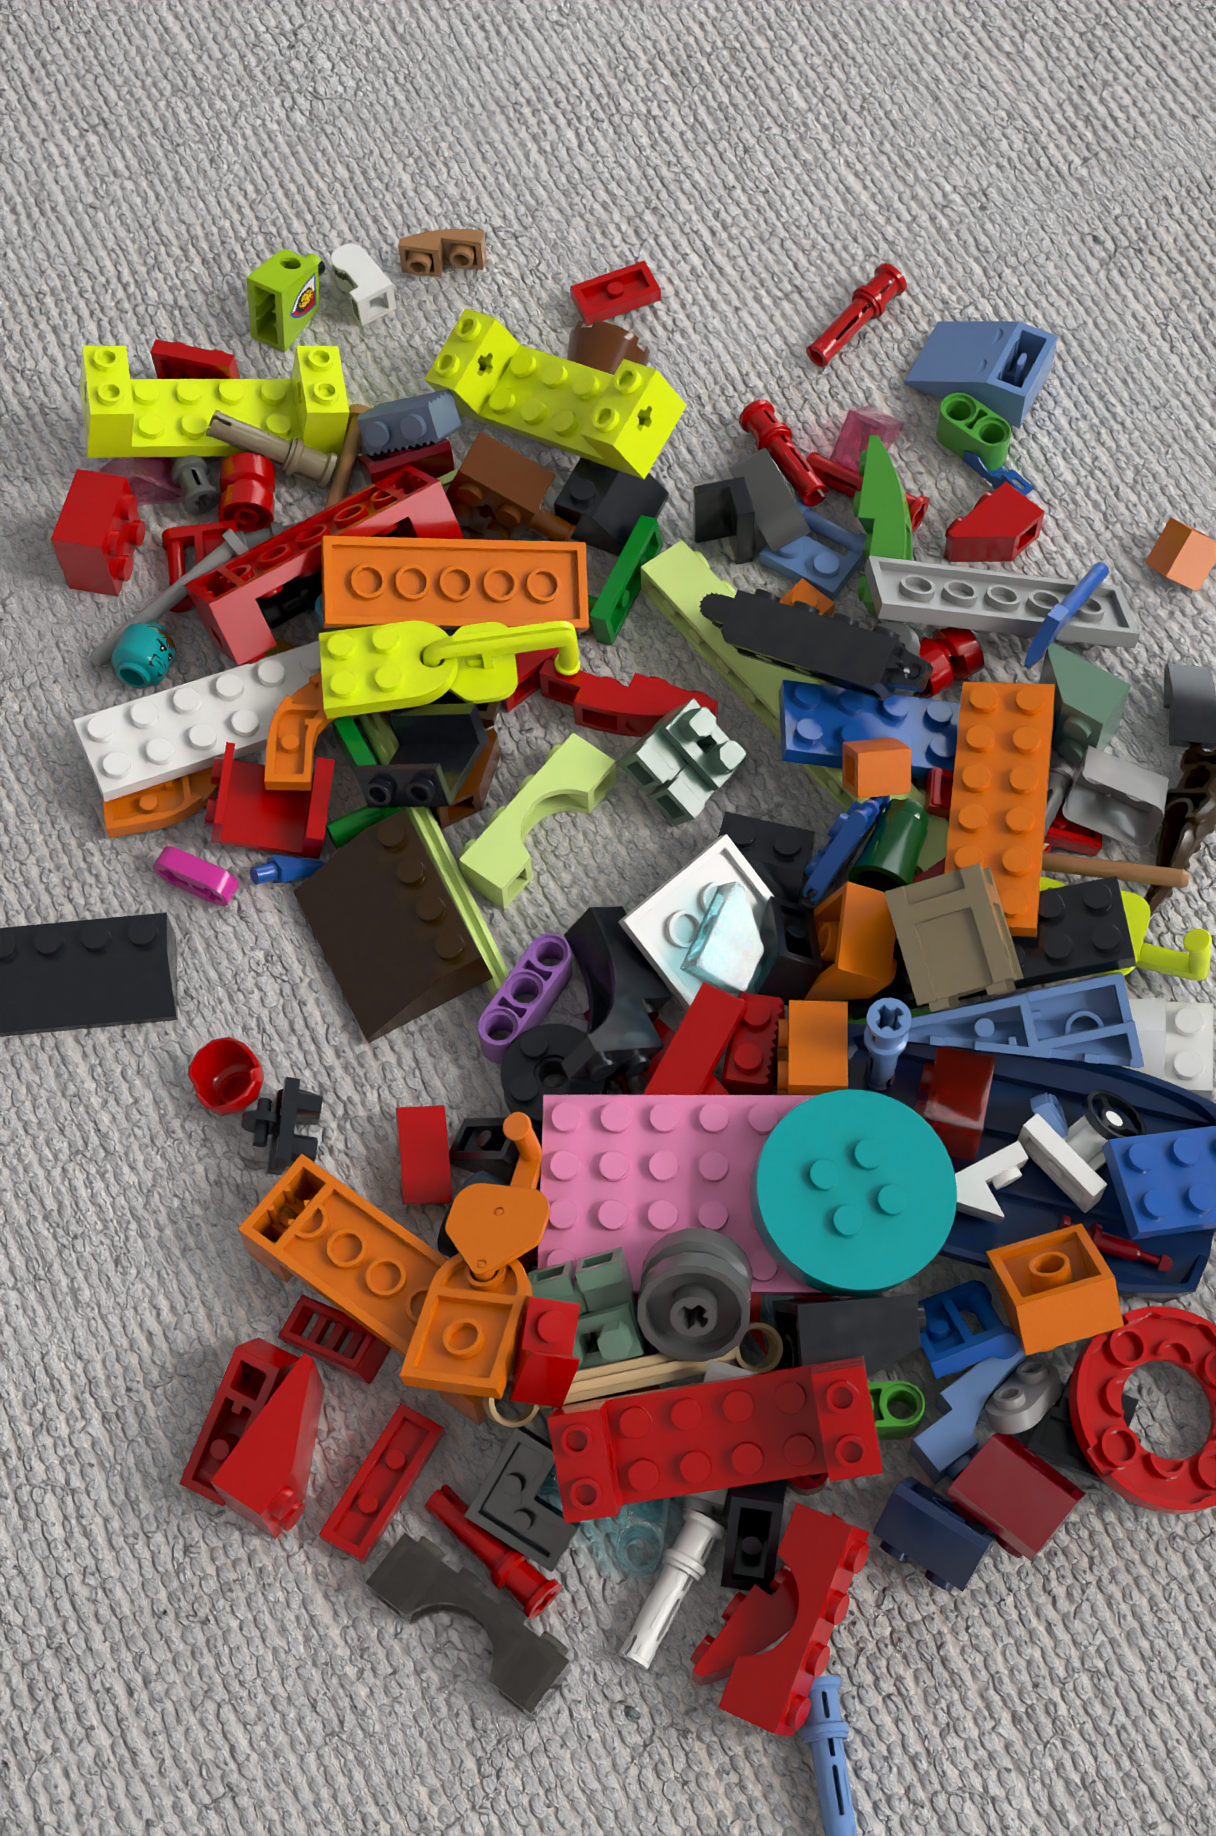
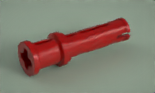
(866, 304)
(776, 436)
(849, 481)
(507, 1565)

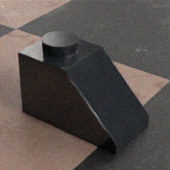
(790, 951)
(485, 1147)
(753, 1535)

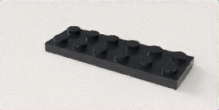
(1078, 935)

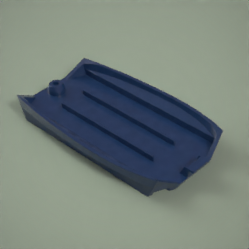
(1034, 1200)

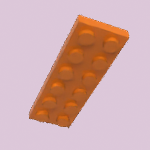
(452, 582)
(1003, 791)

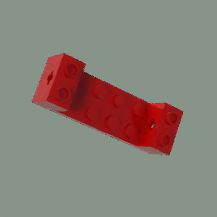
(225, 597)
(714, 1437)

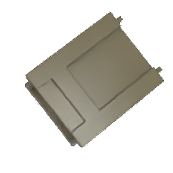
(954, 937)

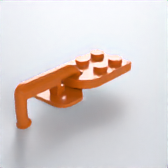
(474, 1326)

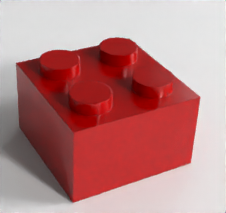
(98, 532)

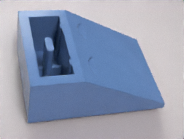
(988, 360)

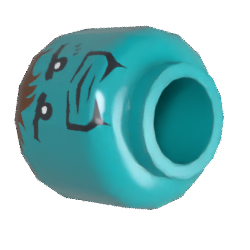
(143, 654)

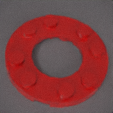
(1097, 1411)

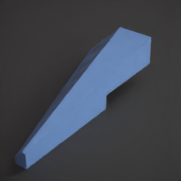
(1066, 1021)

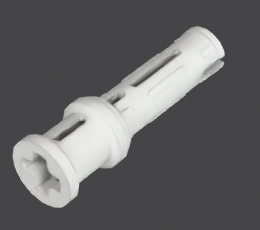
(681, 1567)

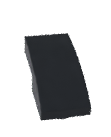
(1191, 705)

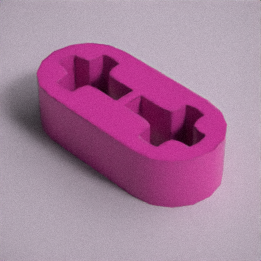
(196, 876)

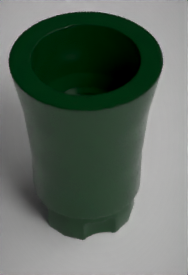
(893, 847)

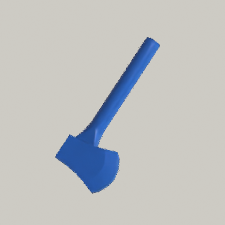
(1062, 613)

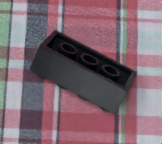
(87, 974)

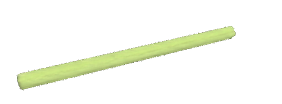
(385, 746)

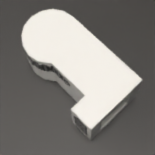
(361, 277)

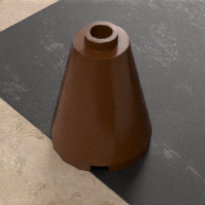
(604, 346)

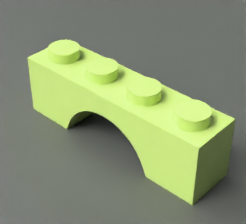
(571, 780)

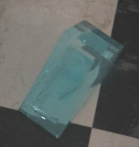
(726, 943)

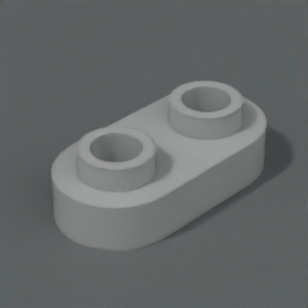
(1024, 1397)

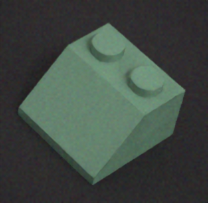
(1086, 703)

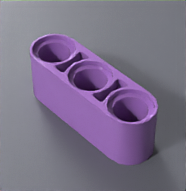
(526, 978)

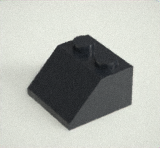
(607, 504)
(773, 851)

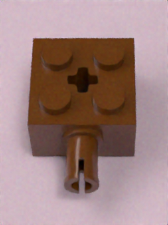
(503, 494)

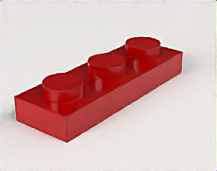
(382, 1483)

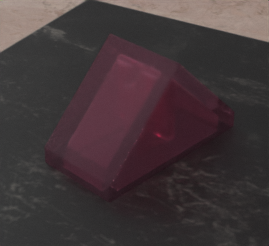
(855, 434)
(147, 478)

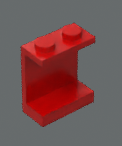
(268, 819)

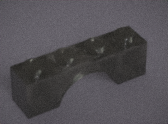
(419, 1584)

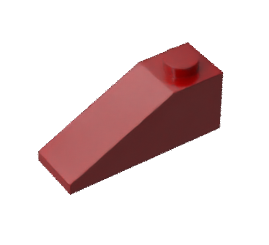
(247, 1386)

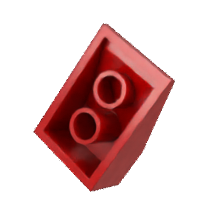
(272, 1461)

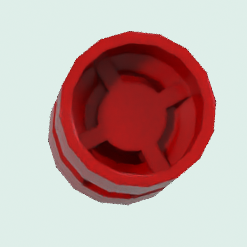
(247, 491)
(953, 655)

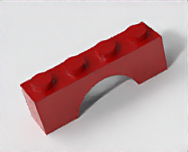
(775, 1685)

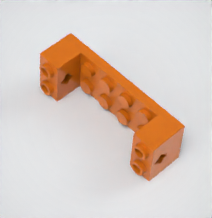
(350, 1257)

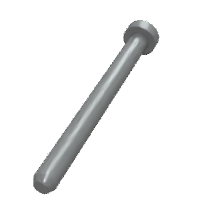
(173, 594)

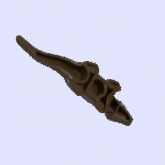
(1187, 818)

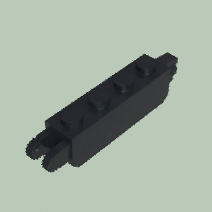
(816, 645)

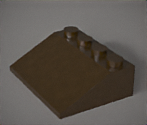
(390, 928)

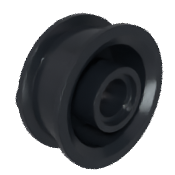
(535, 1057)

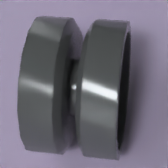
(695, 1295)

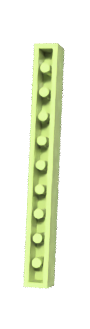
(676, 585)

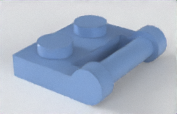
(815, 562)

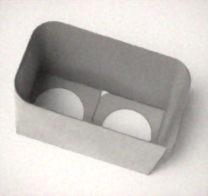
(1116, 815)

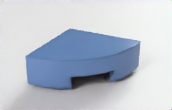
(1051, 1111)

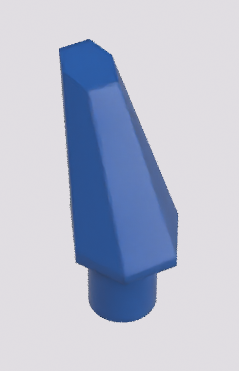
(284, 869)

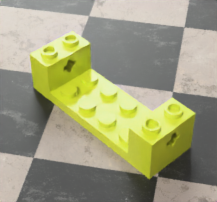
(556, 401)
(173, 414)

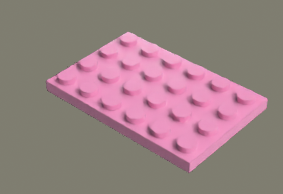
(654, 1166)

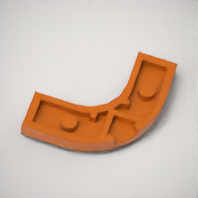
(294, 737)
(159, 804)

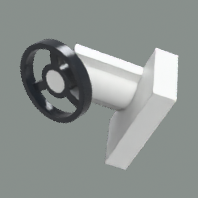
(1077, 1157)

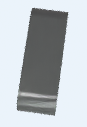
(772, 501)

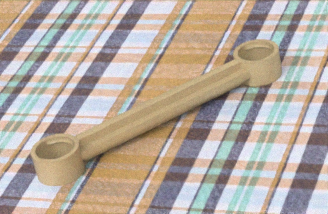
(640, 1373)

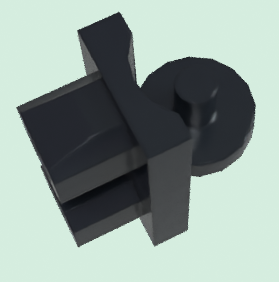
(295, 597)
(290, 1107)

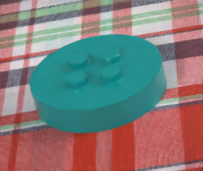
(853, 1193)

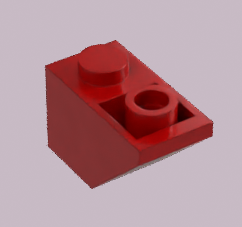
(995, 529)

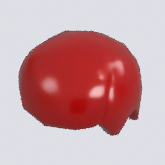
(226, 1076)

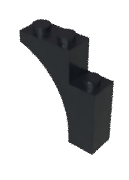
(621, 998)

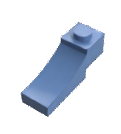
(950, 1442)

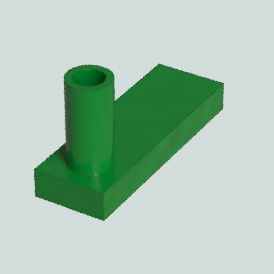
(618, 595)
(357, 753)

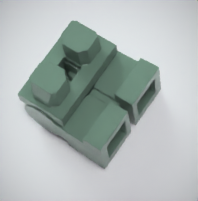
(684, 759)
(608, 1308)

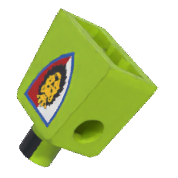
(283, 297)

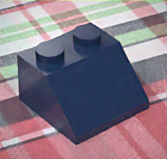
(934, 1534)

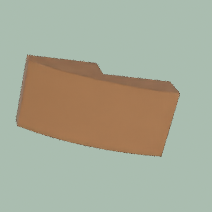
(431, 250)

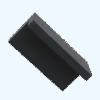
(725, 511)

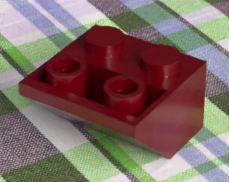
(1014, 1496)

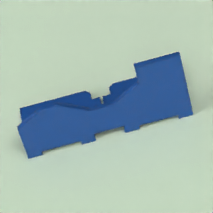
(994, 477)

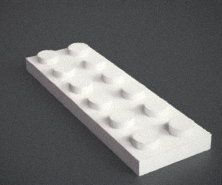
(190, 723)

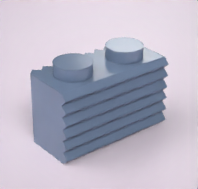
(409, 422)

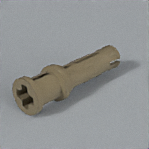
(291, 454)

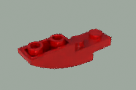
(613, 707)
(752, 1627)

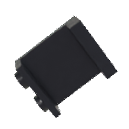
(433, 757)

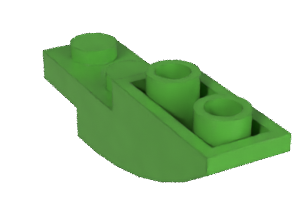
(881, 511)

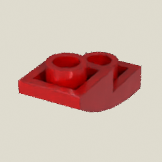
(423, 1155)

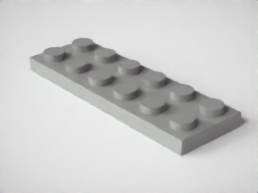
(995, 602)

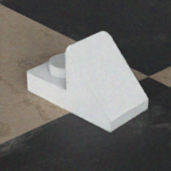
(972, 1182)

